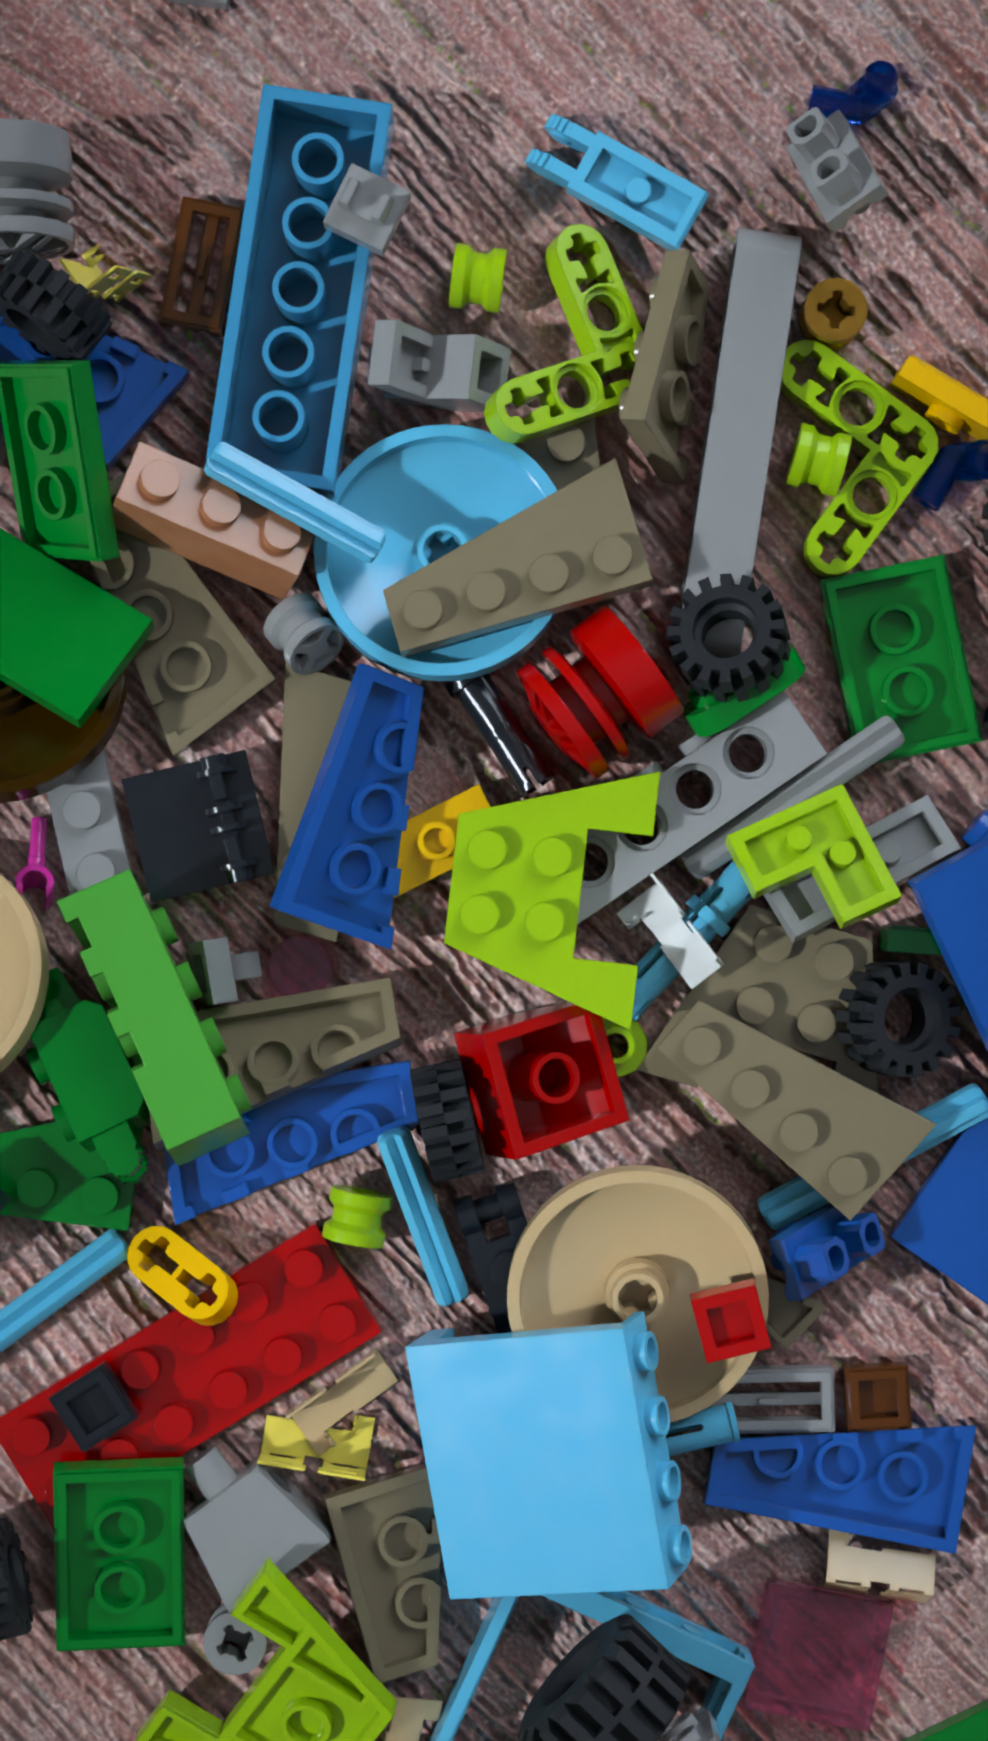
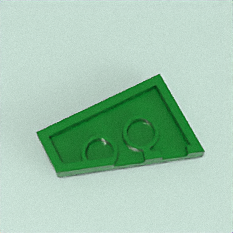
(61, 1180)

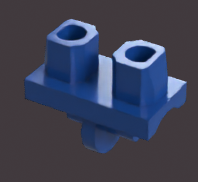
(823, 1248)

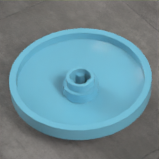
(430, 496)

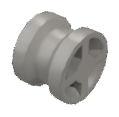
(303, 634)
(227, 1658)

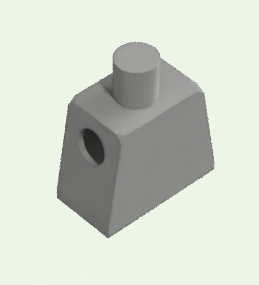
(249, 1519)

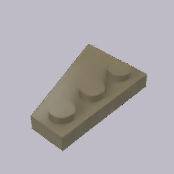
(391, 1568)

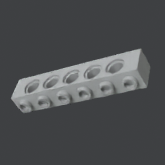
(786, 750)

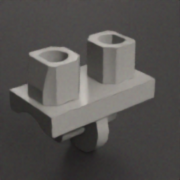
(834, 166)

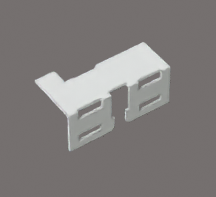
(664, 916)

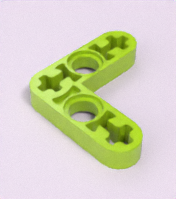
(600, 349)
(878, 464)

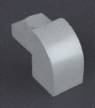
(435, 370)

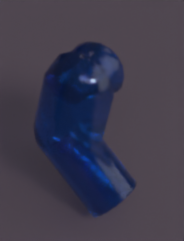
(863, 98)

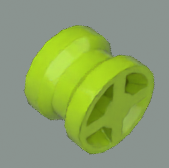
(477, 278)
(818, 459)
(357, 1216)

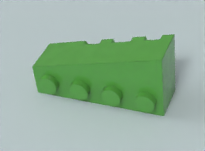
(156, 1017)

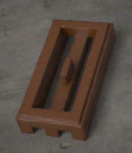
(193, 319)

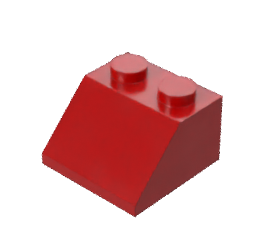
(540, 1079)

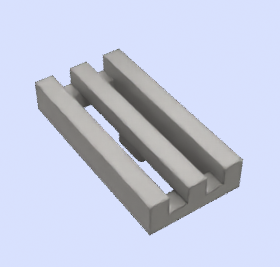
(791, 1423)

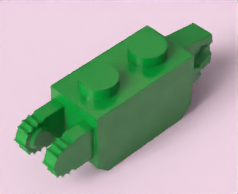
(91, 1079)

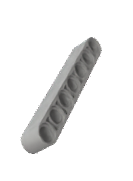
(741, 419)

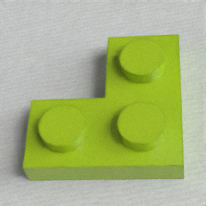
(820, 839)

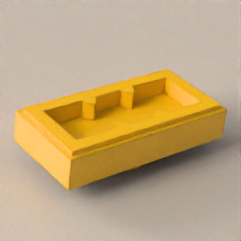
(947, 401)
(430, 839)

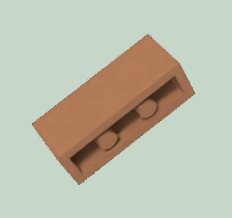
(208, 522)

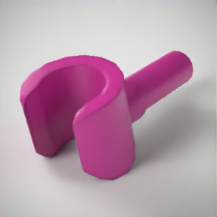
(35, 872)

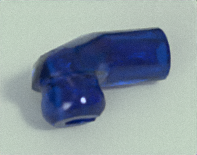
(952, 465)

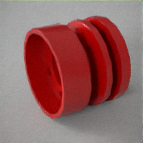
(600, 692)

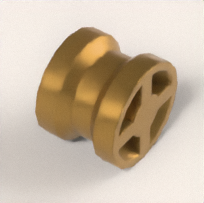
(829, 324)

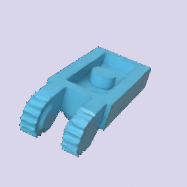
(621, 184)

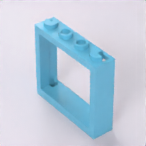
(684, 1639)

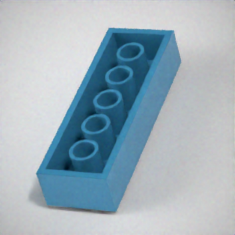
(298, 287)

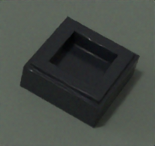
(94, 1406)

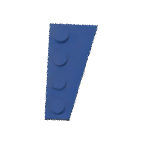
(126, 383)
(351, 828)
(296, 1135)
(863, 1483)

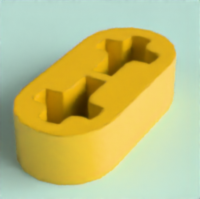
(191, 1264)

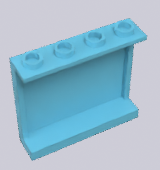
(549, 1460)

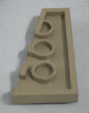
(537, 563)
(196, 657)
(309, 720)
(809, 1115)

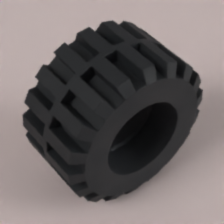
(608, 1689)

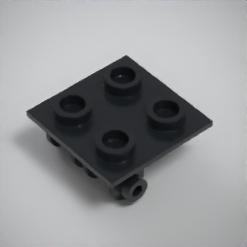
(198, 826)

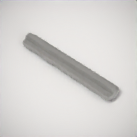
(828, 772)

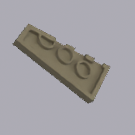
(302, 1037)

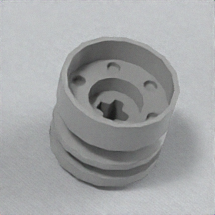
(32, 165)

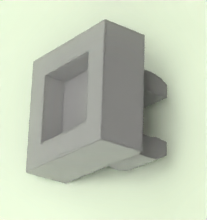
(367, 209)
(219, 970)

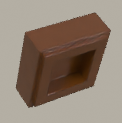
(876, 1396)

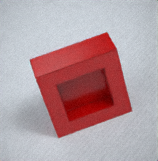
(730, 1320)

